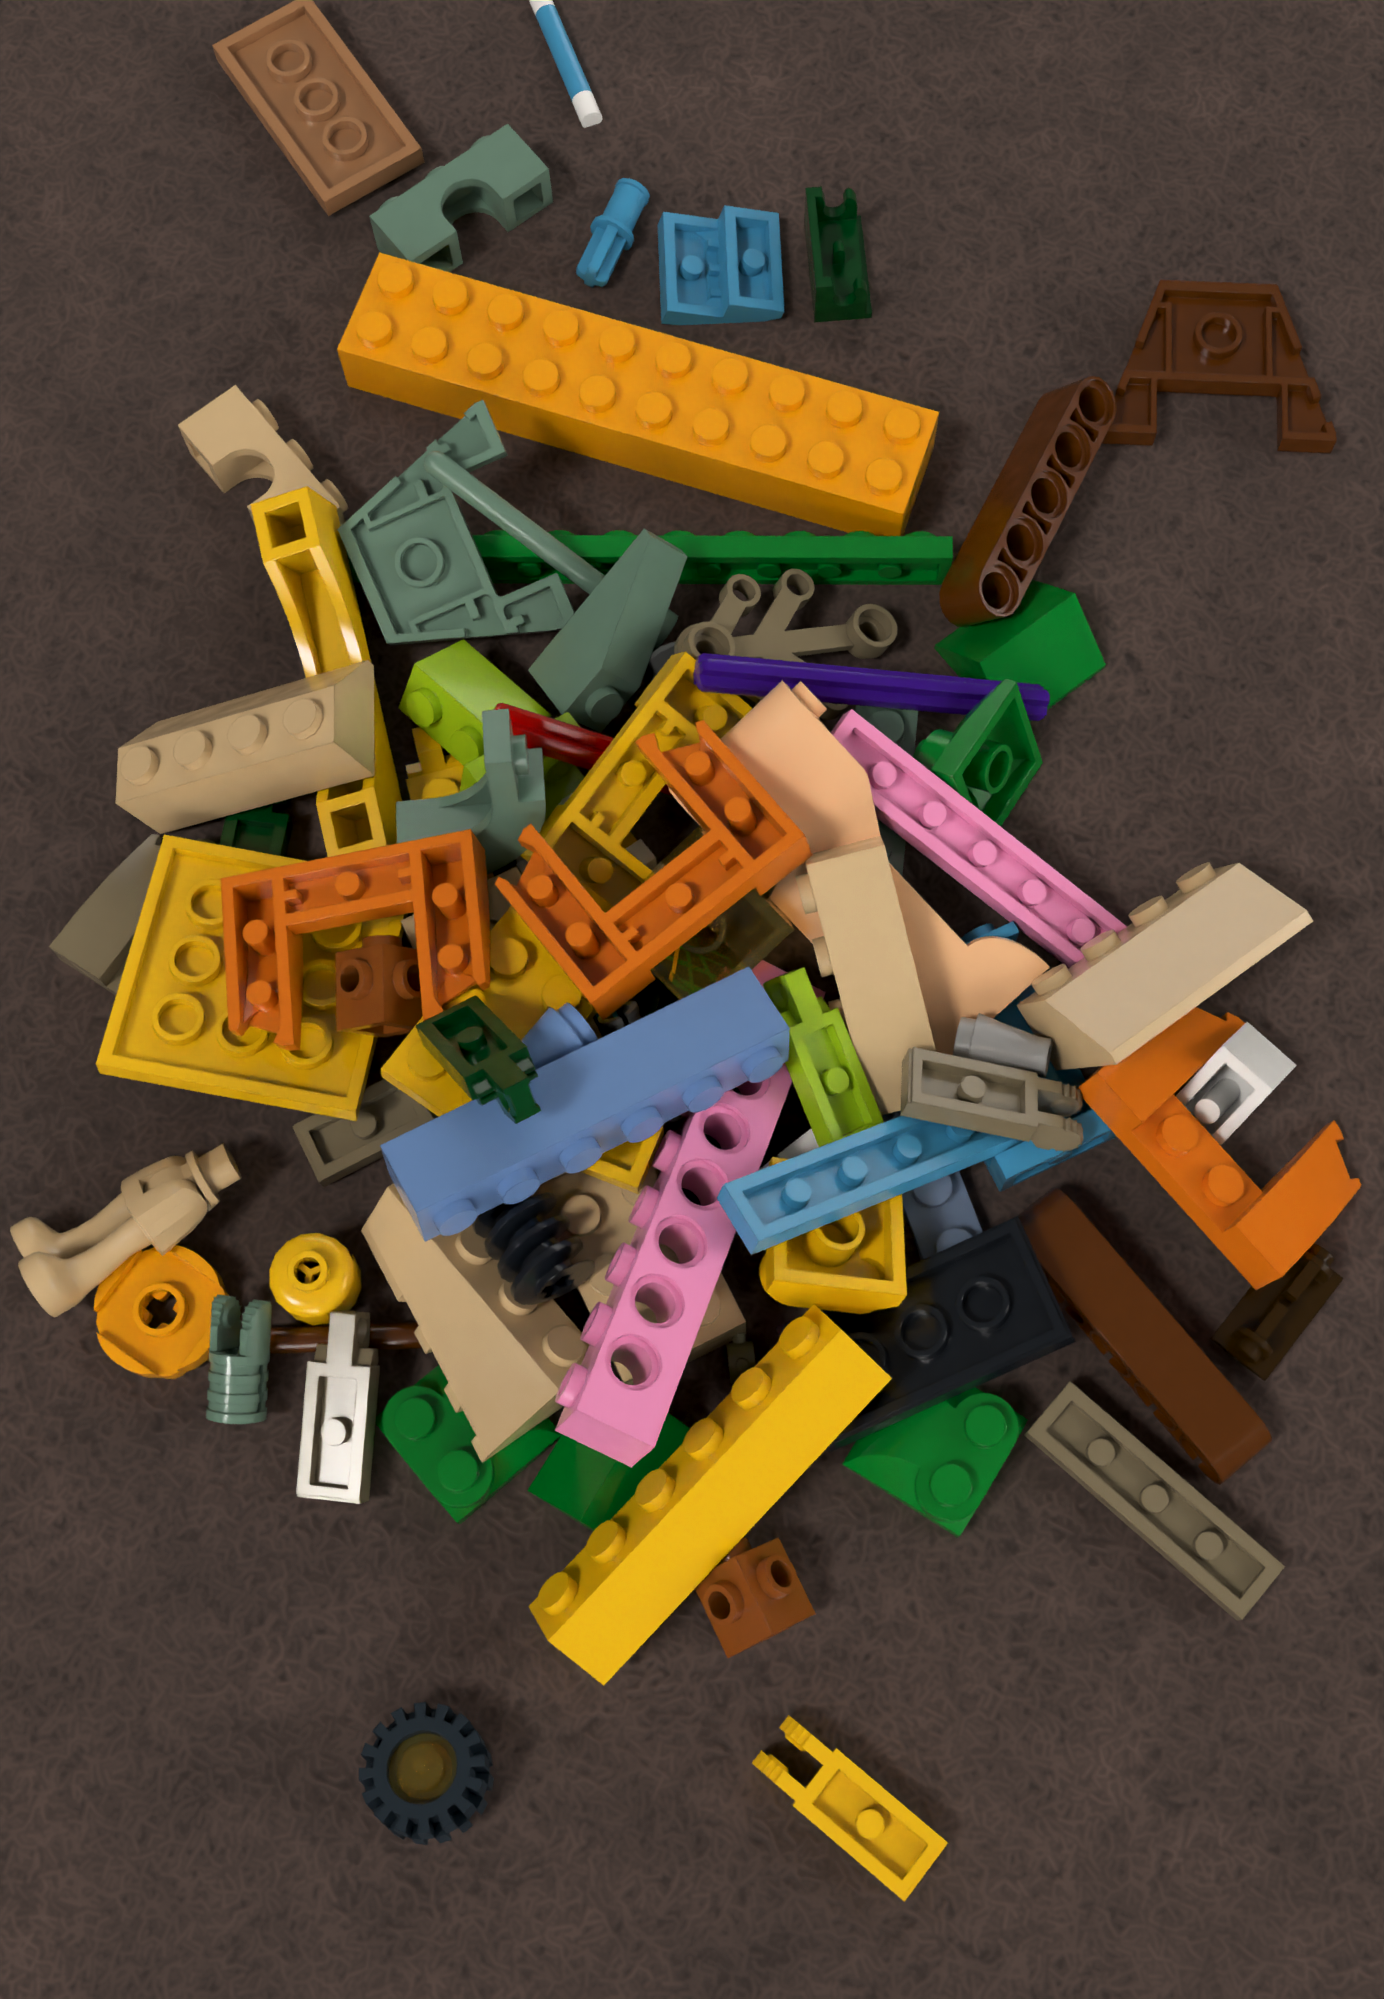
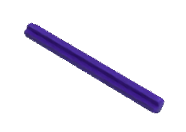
(856, 685)

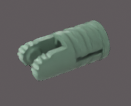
(238, 1361)

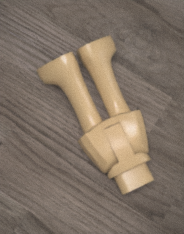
(154, 1208)

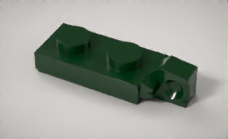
(482, 1057)

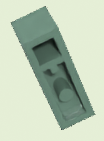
(610, 638)

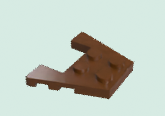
(1225, 343)

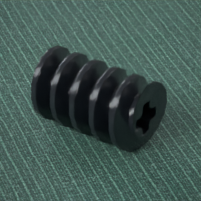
(530, 1249)

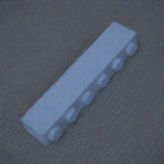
(589, 1104)

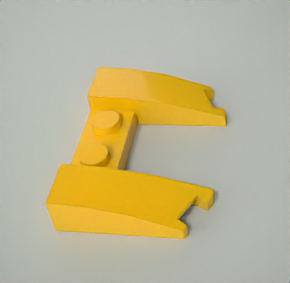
(623, 782)

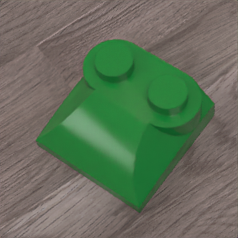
(987, 754)
(440, 1450)
(941, 1456)

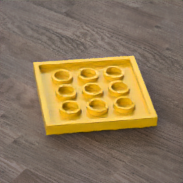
(173, 997)

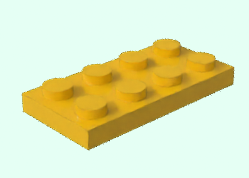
(520, 991)

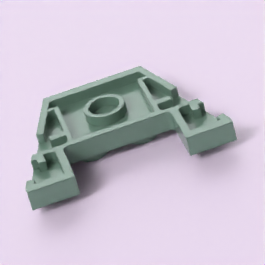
(424, 562)

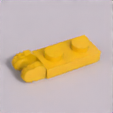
(857, 1813)

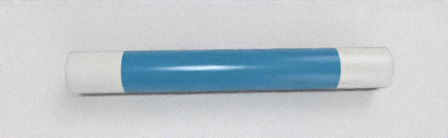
(567, 62)

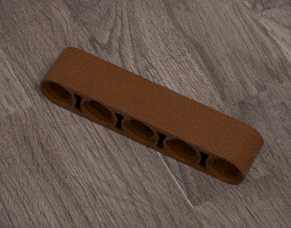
(1027, 503)
(1143, 1338)

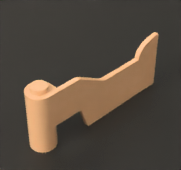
(834, 806)

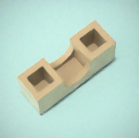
(240, 442)

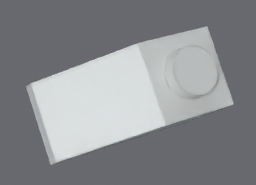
(1235, 1082)

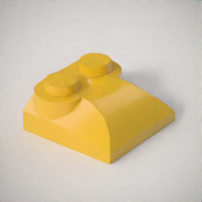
(842, 1265)

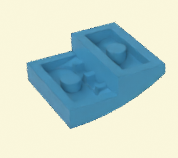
(720, 267)

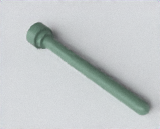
(522, 528)

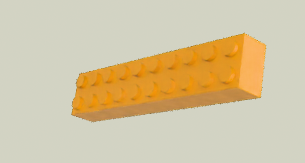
(639, 398)

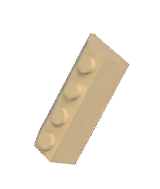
(251, 750)
(1159, 965)

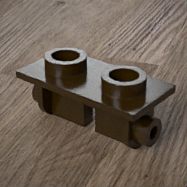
(1274, 1316)

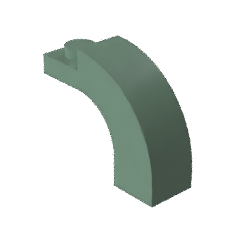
(495, 806)

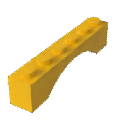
(321, 604)

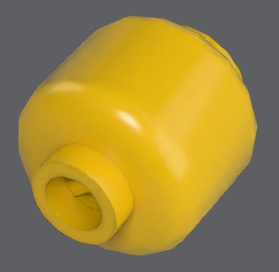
(302, 1261)

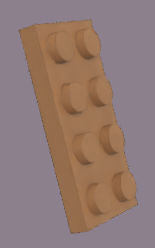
(318, 104)

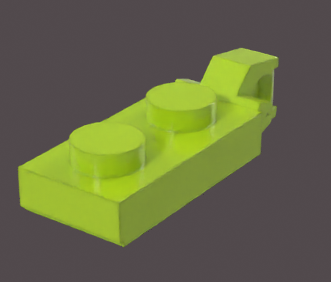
(822, 1061)

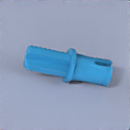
(612, 232)

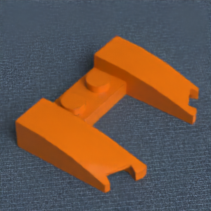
(744, 849)
(272, 909)
(1253, 1227)

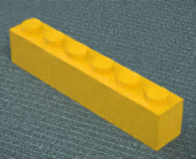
(707, 1495)

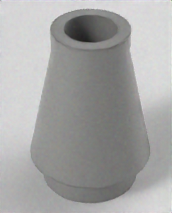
(1002, 1044)

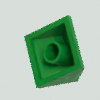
(1037, 644)
(593, 1485)

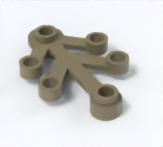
(770, 637)

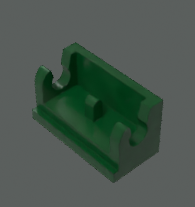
(836, 258)

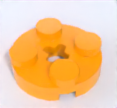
(124, 1319)

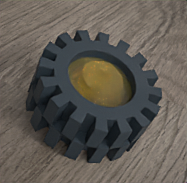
(426, 1773)

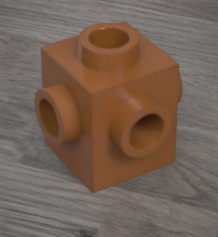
(378, 988)
(753, 1595)

